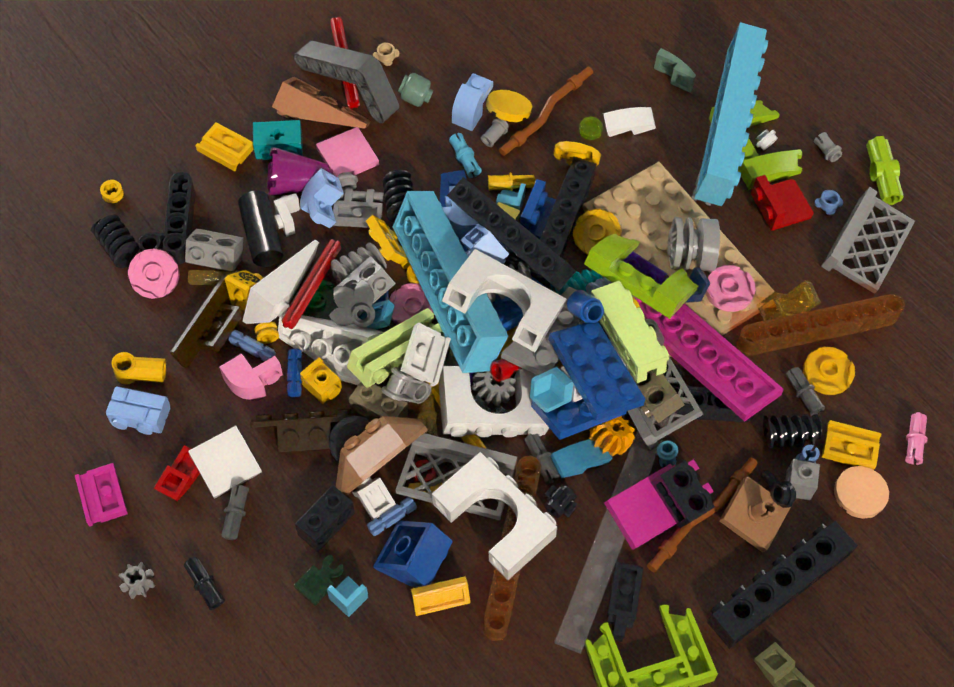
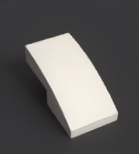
(635, 119)

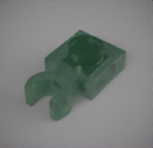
(315, 582)

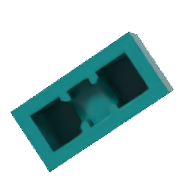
(277, 134)

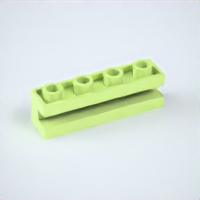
(630, 333)
(377, 357)

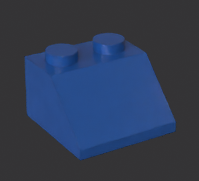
(413, 553)

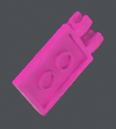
(641, 511)

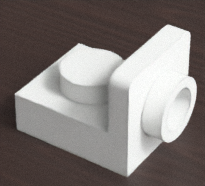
(374, 497)

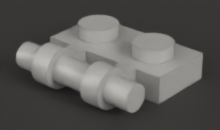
(355, 213)

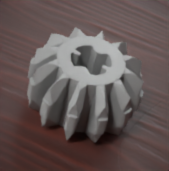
(498, 393)

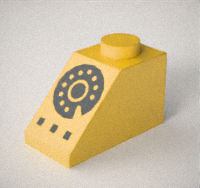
(239, 286)

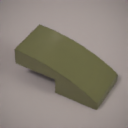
(780, 668)

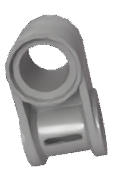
(406, 388)

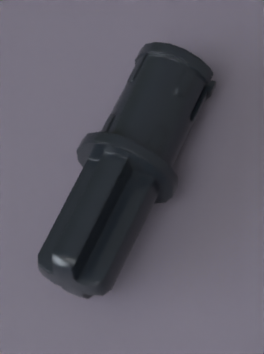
(204, 583)

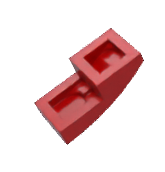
(179, 477)

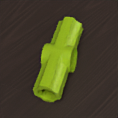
(884, 170)

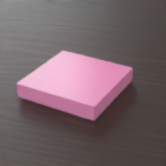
(347, 153)

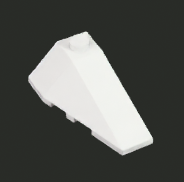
(275, 291)
(328, 341)

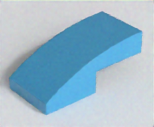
(578, 457)

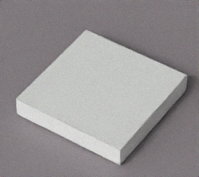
(225, 461)

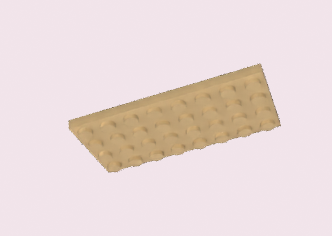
(646, 213)

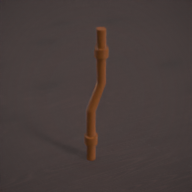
(519, 137)
(669, 547)

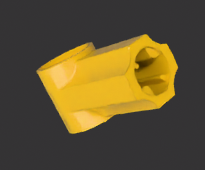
(140, 368)

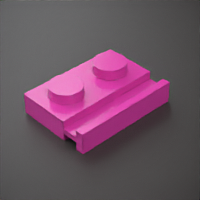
(101, 494)

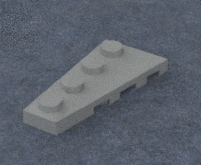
(545, 356)

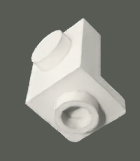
(284, 207)

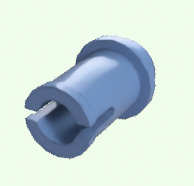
(808, 455)

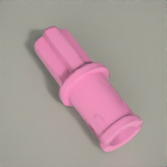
(916, 438)

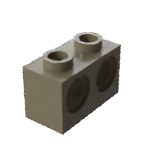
(658, 388)
(374, 404)

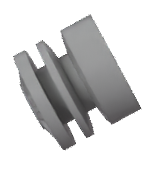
(697, 244)

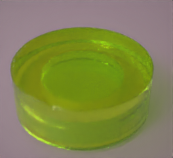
(590, 128)

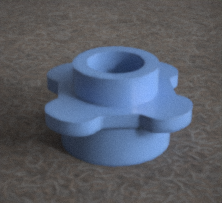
(831, 197)

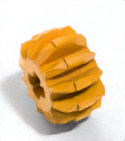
(613, 436)

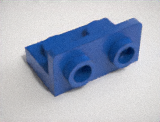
(537, 209)

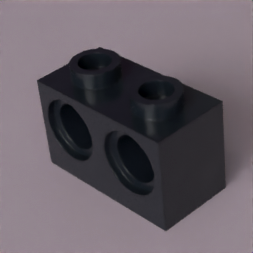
(677, 497)
(325, 518)

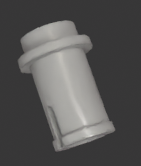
(494, 132)
(827, 146)

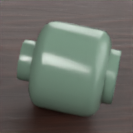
(415, 89)

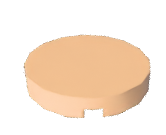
(861, 492)

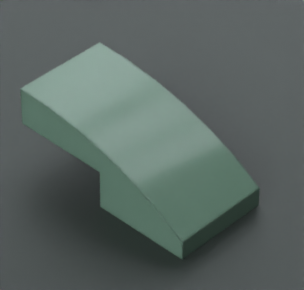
(680, 72)

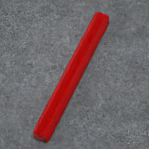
(340, 41)
(311, 284)

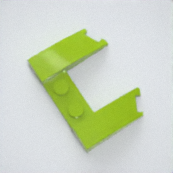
(773, 165)
(607, 260)
(688, 669)

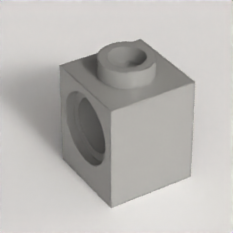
(803, 477)

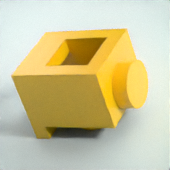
(312, 380)

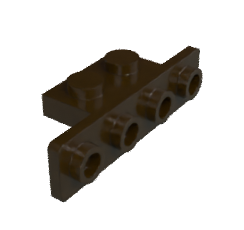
(209, 326)
(302, 432)

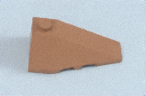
(302, 101)

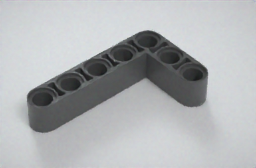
(353, 68)

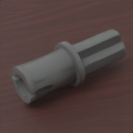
(805, 391)
(539, 451)
(234, 512)

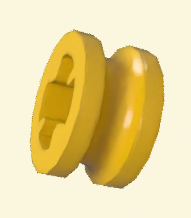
(109, 185)
(266, 332)

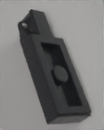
(624, 598)

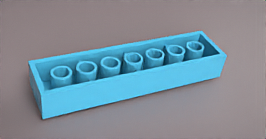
(732, 115)
(435, 259)

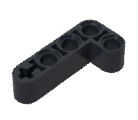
(180, 195)
(706, 402)

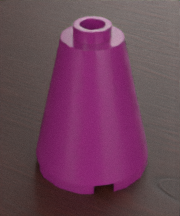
(291, 172)

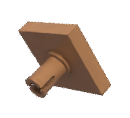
(754, 514)

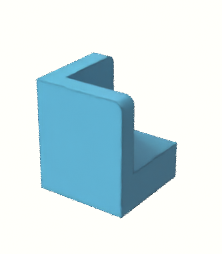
(512, 198)
(551, 389)
(348, 595)

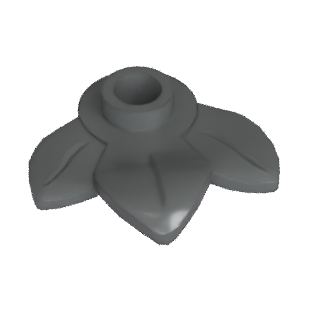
(352, 301)

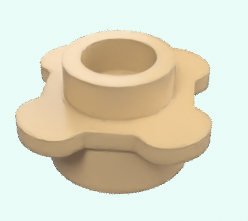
(386, 53)

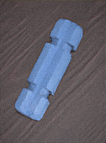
(251, 345)
(391, 516)

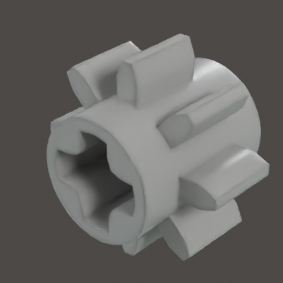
(132, 574)

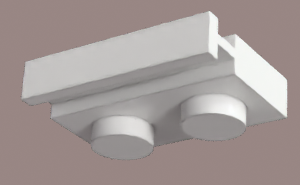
(425, 354)

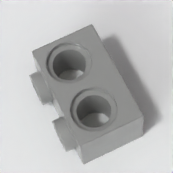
(214, 249)
(373, 275)

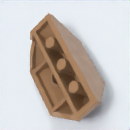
(374, 448)

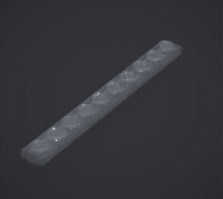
(604, 552)

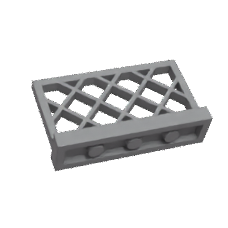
(849, 235)
(646, 425)
(458, 454)

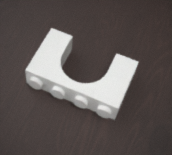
(486, 275)
(465, 417)
(483, 480)

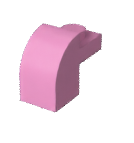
(250, 382)

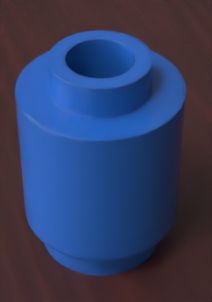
(585, 306)

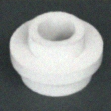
(766, 139)

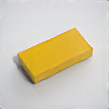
(440, 596)

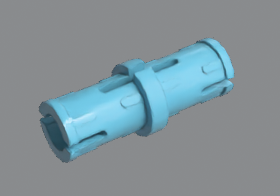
(465, 155)

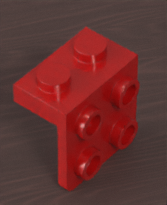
(781, 202)

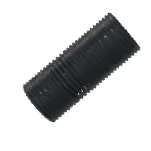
(260, 228)

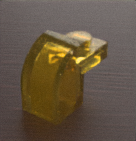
(797, 301)

